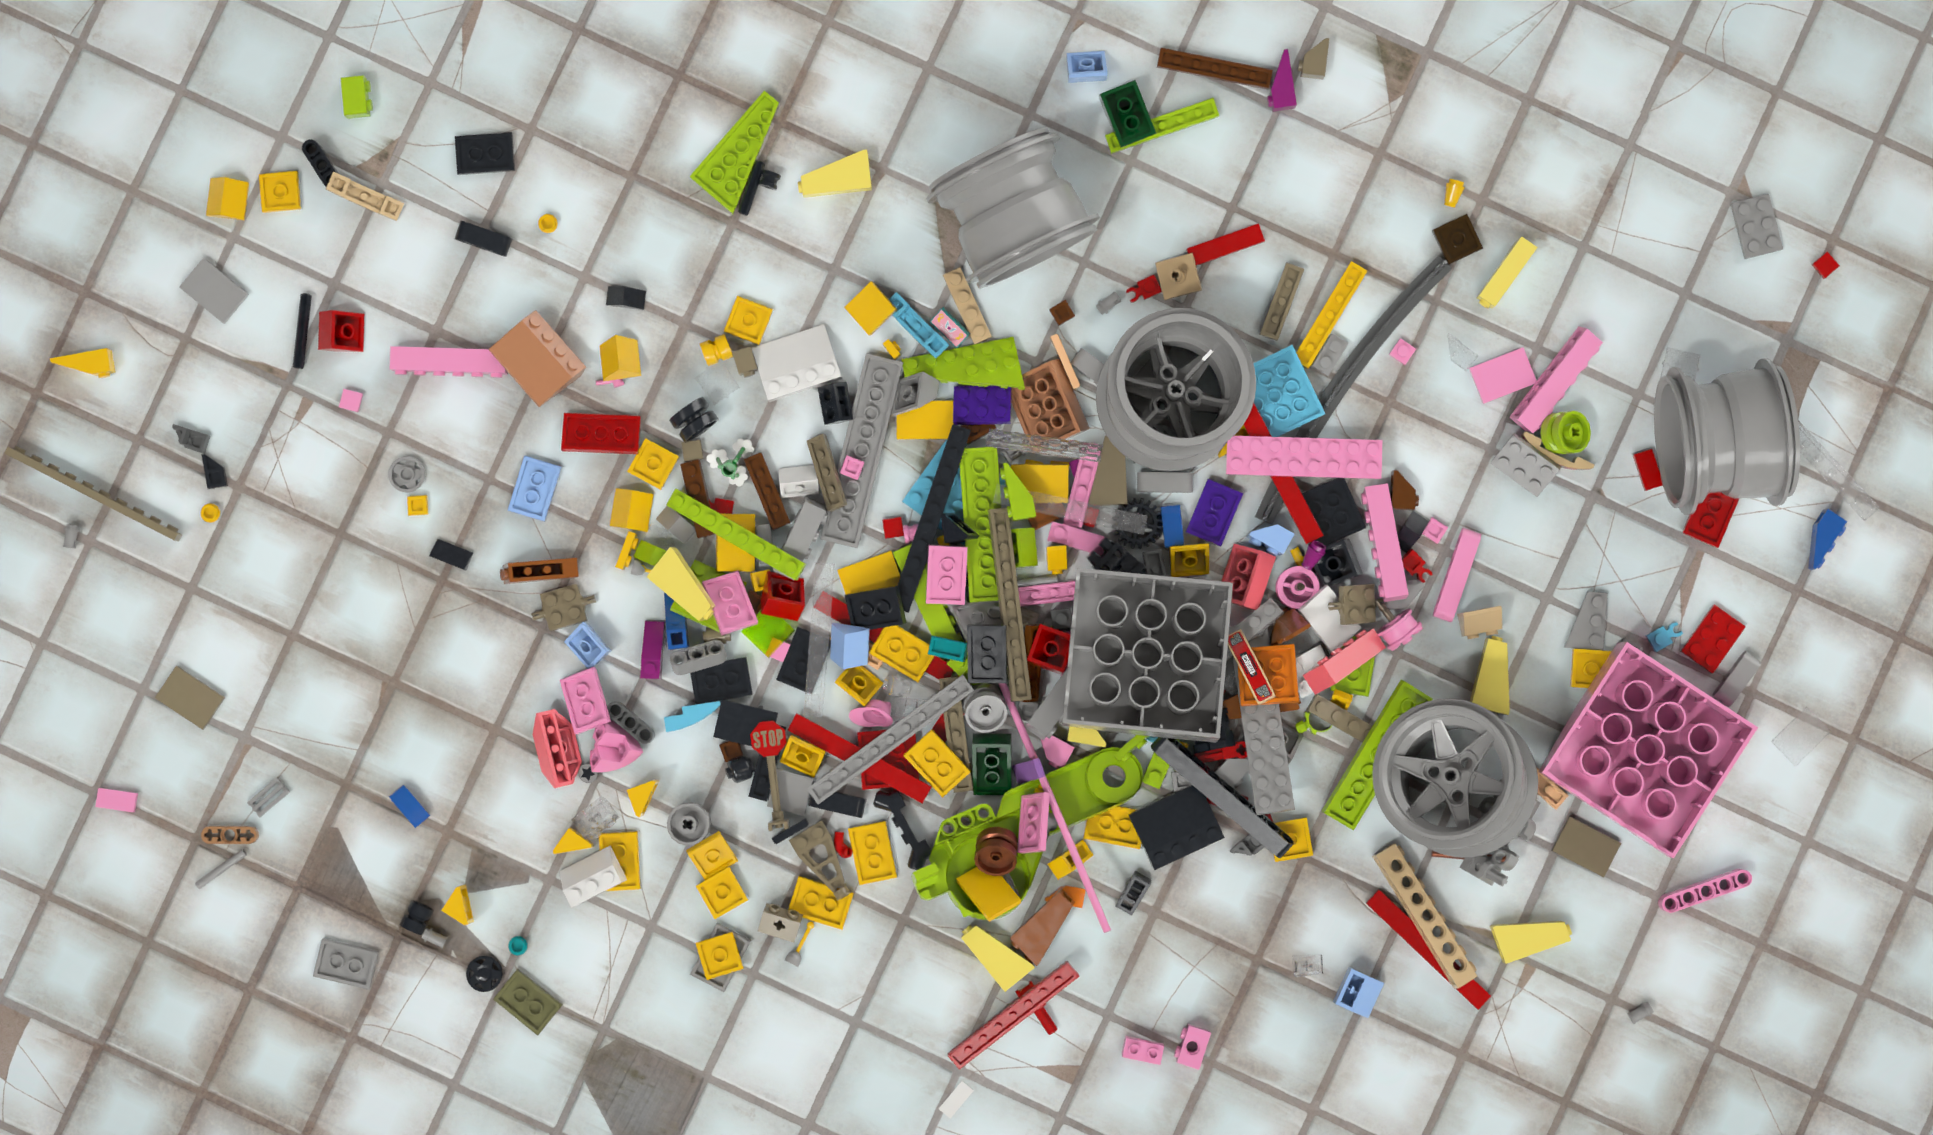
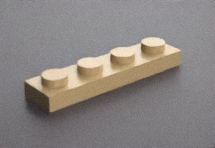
(967, 306)

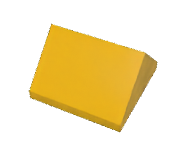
(227, 198)
(620, 358)
(631, 509)
(1189, 560)
(859, 684)
(802, 756)
(641, 796)
(459, 906)

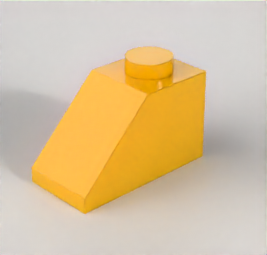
(1056, 559)
(1064, 864)

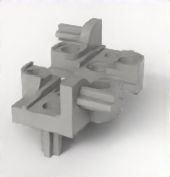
(1489, 868)

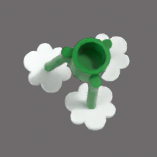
(729, 467)

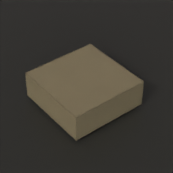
(692, 450)

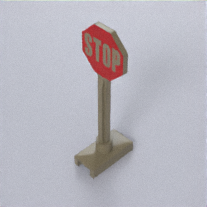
(768, 740)

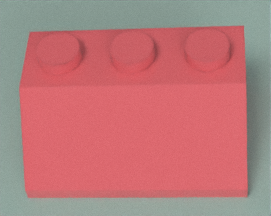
(1249, 573)

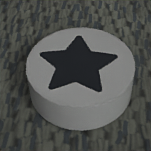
(586, 774)

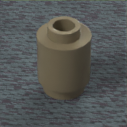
(711, 634)

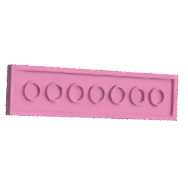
(1304, 457)

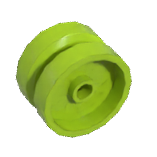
(1565, 432)

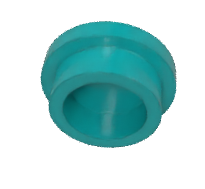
(518, 945)

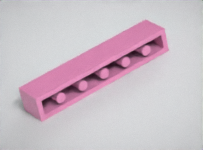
(444, 361)
(1556, 380)
(1385, 543)

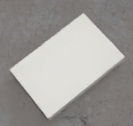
(1327, 622)

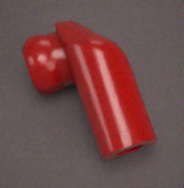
(840, 847)

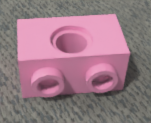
(1142, 1050)
(1192, 1058)

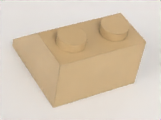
(1480, 621)

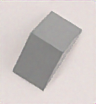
(676, 524)

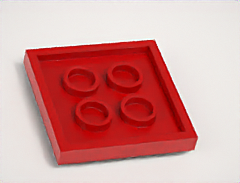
(894, 757)

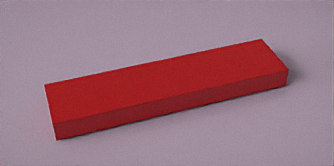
(1227, 244)

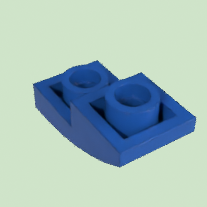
(1172, 526)
(409, 806)

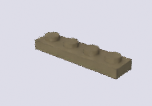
(1281, 301)
(826, 472)
(1339, 717)

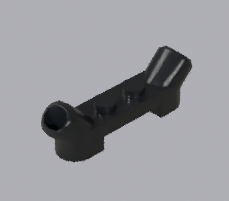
(893, 803)

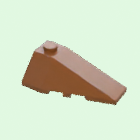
(1288, 626)

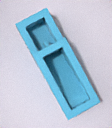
(691, 715)

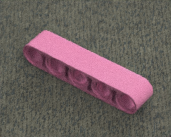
(1457, 575)
(1714, 890)

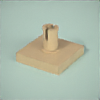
(1178, 276)

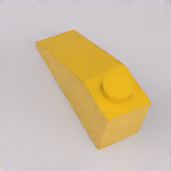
(93, 362)

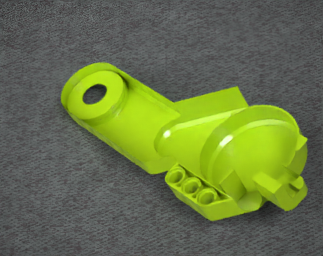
(1079, 795)

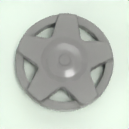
(406, 474)

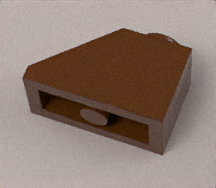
(1402, 494)

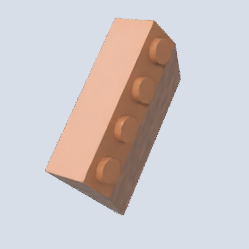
(537, 358)
(1048, 403)

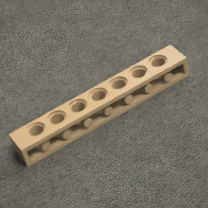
(1404, 894)

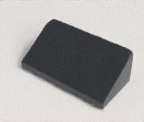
(451, 554)

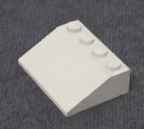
(796, 363)

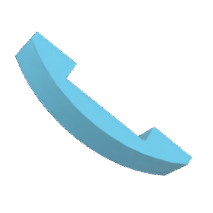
(918, 327)

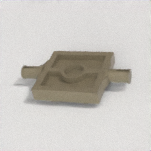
(1356, 604)
(563, 607)

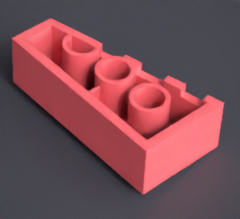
(1344, 660)

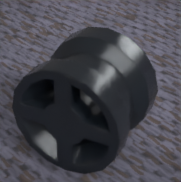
(769, 179)

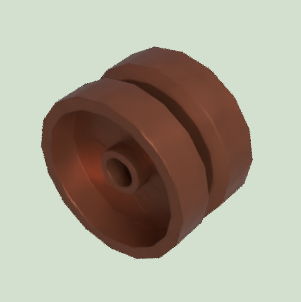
(996, 851)

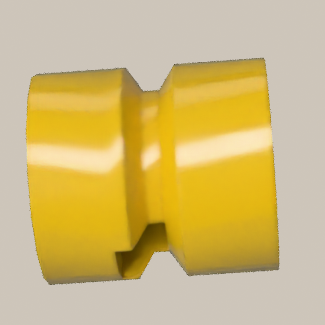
(716, 350)

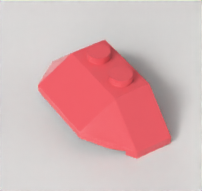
(556, 748)

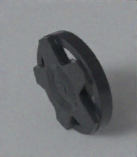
(484, 973)

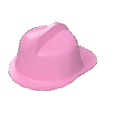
(873, 714)

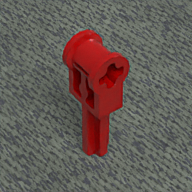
(1222, 753)
(1040, 1013)

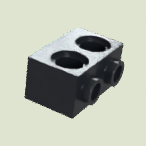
(835, 403)

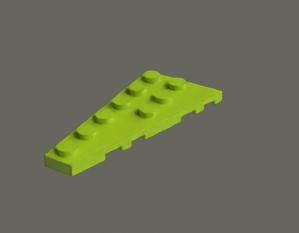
(732, 160)
(976, 365)

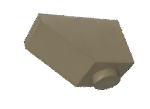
(1314, 61)

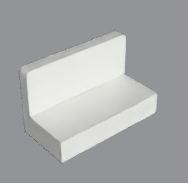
(798, 481)

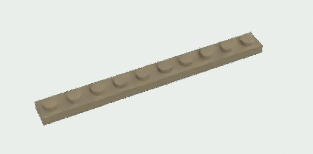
(86, 489)
(1009, 604)

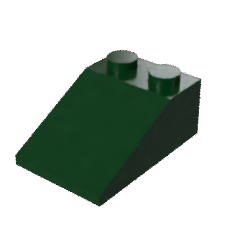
(1127, 113)
(992, 763)

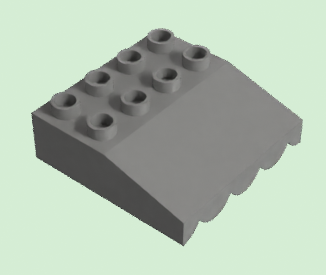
(1147, 655)

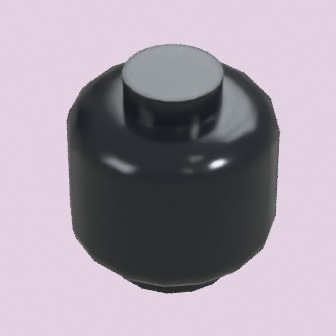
(739, 769)

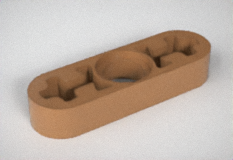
(244, 829)

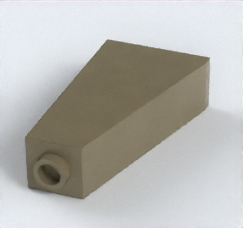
(1110, 478)

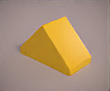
(572, 841)

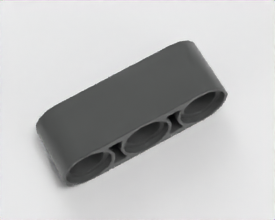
(639, 726)

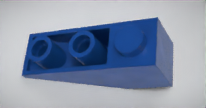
(1824, 533)
(675, 627)

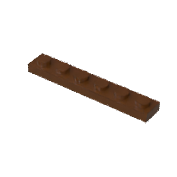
(1214, 68)

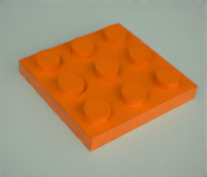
(1280, 669)

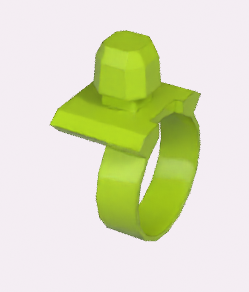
(1303, 726)

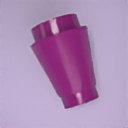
(1313, 554)

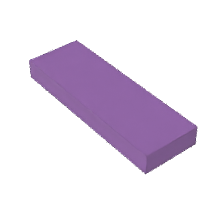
(1028, 770)

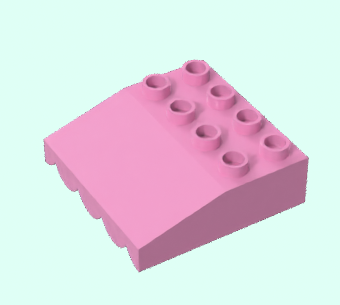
(1647, 748)

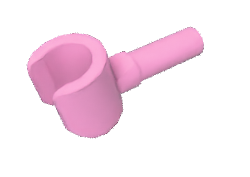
(616, 383)

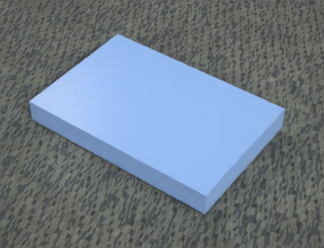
(534, 488)

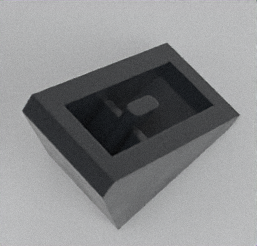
(625, 297)
(956, 530)
(1411, 531)

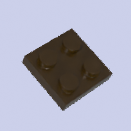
(1457, 239)

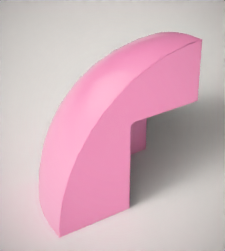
(613, 748)

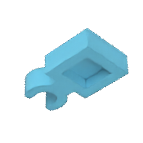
(1661, 637)

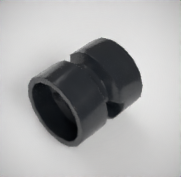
(416, 918)

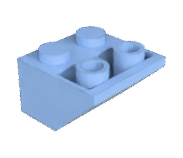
(1273, 538)
(1358, 992)

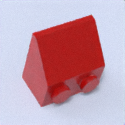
(341, 331)
(782, 596)
(1050, 649)

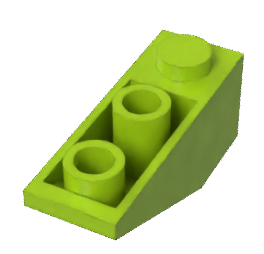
(1020, 499)

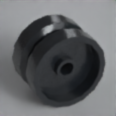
(693, 419)

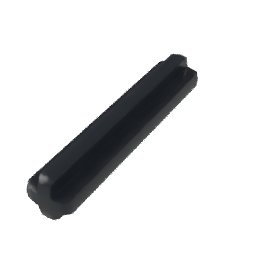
(751, 188)

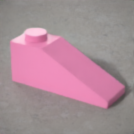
(1075, 538)

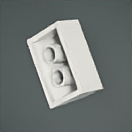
(591, 876)

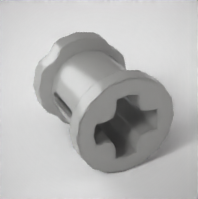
(1011, 455)

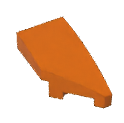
(1075, 893)

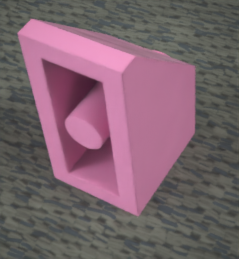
(1056, 751)

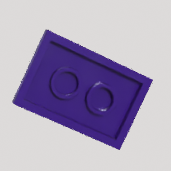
(981, 405)
(1214, 512)

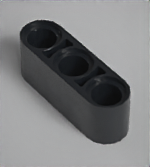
(317, 157)
(483, 238)
(841, 804)

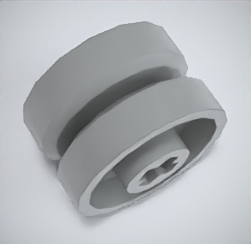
(985, 708)
(677, 824)

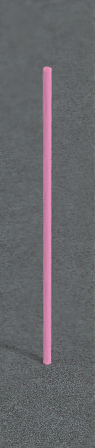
(1056, 811)

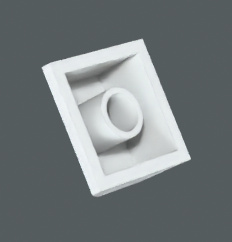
(1305, 663)

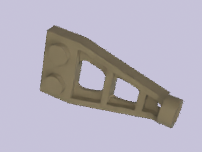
(812, 838)

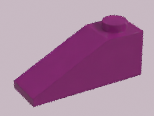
(1282, 91)
(652, 650)

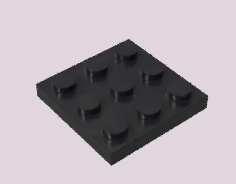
(1334, 510)

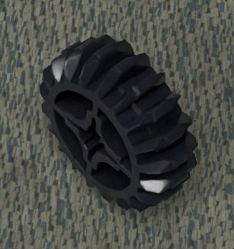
(1140, 506)

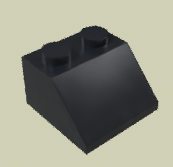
(1338, 564)

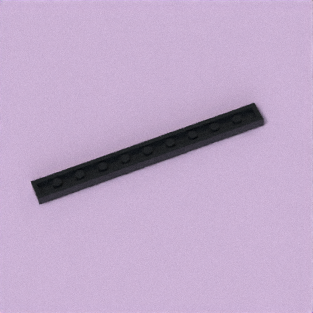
(932, 514)

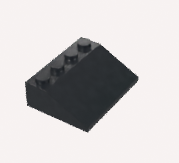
(1176, 826)

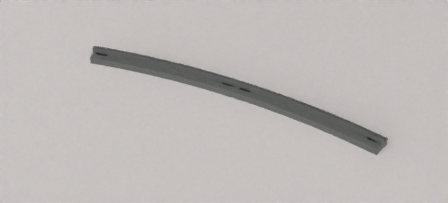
(1356, 362)

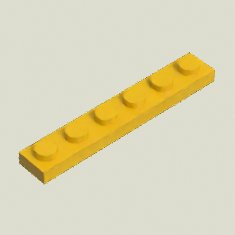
(1330, 314)

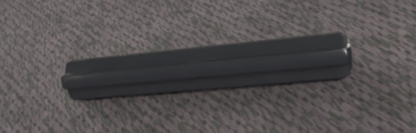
(302, 331)

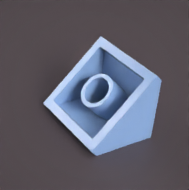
(1086, 66)
(587, 645)
(849, 645)

